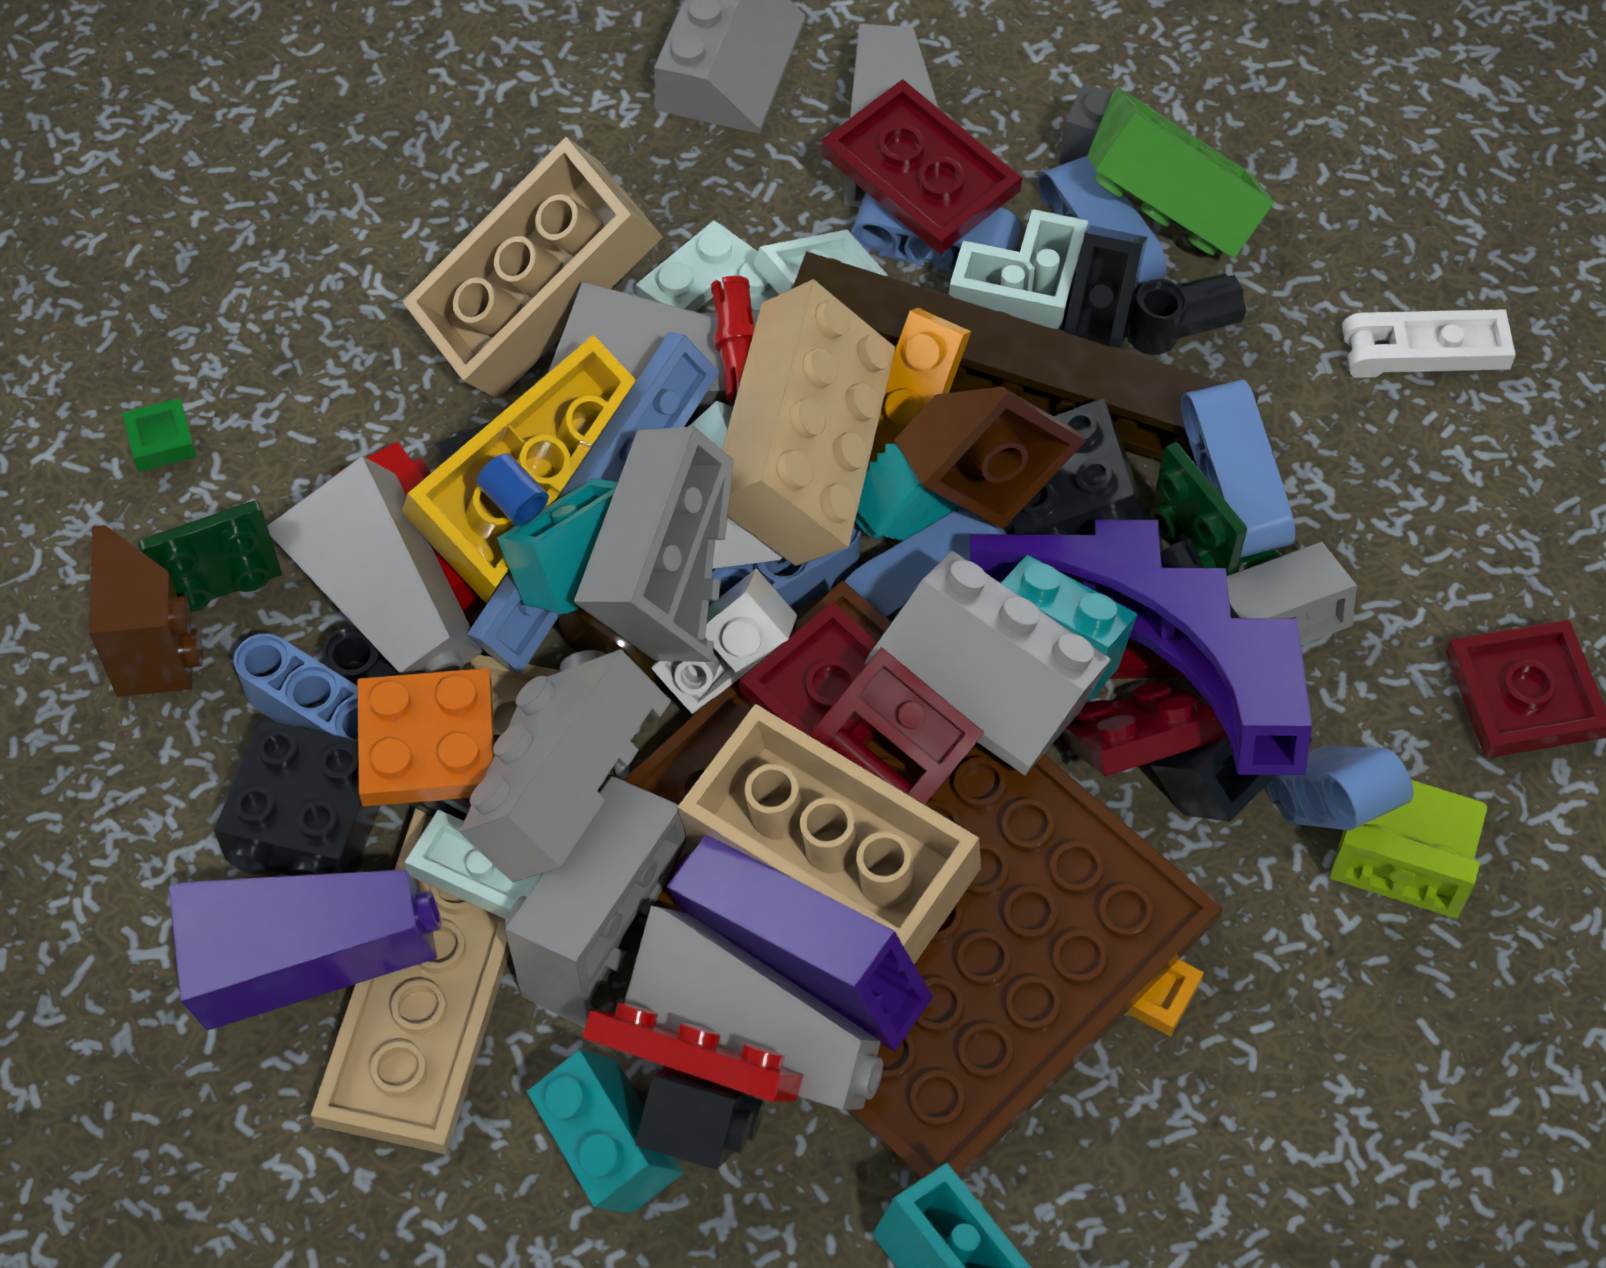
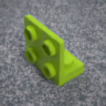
(1417, 851)

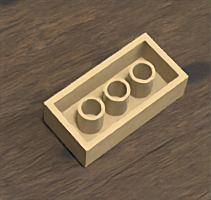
(518, 273)
(805, 423)
(833, 828)

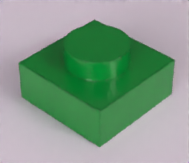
(159, 435)

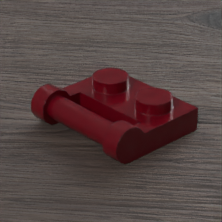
(908, 716)

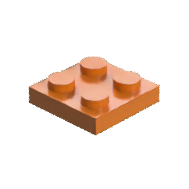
(424, 736)

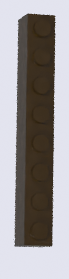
(1027, 358)

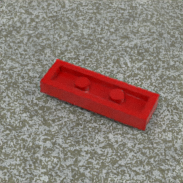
(695, 1052)

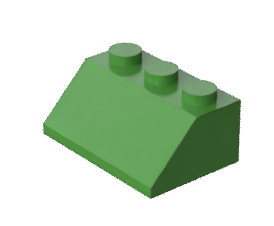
(1176, 176)

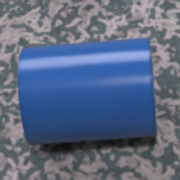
(512, 489)

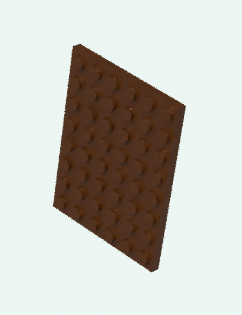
(1031, 959)

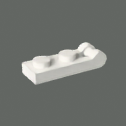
(1428, 341)

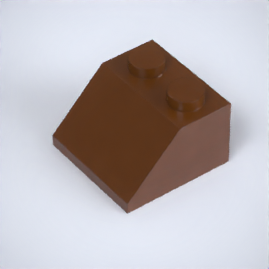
(987, 450)
(139, 620)

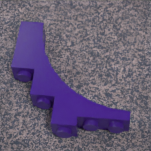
(1240, 665)

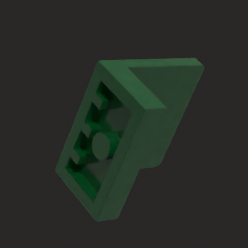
(1193, 509)
(216, 554)

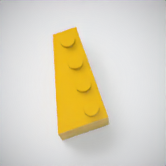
(545, 433)

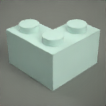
(1029, 282)

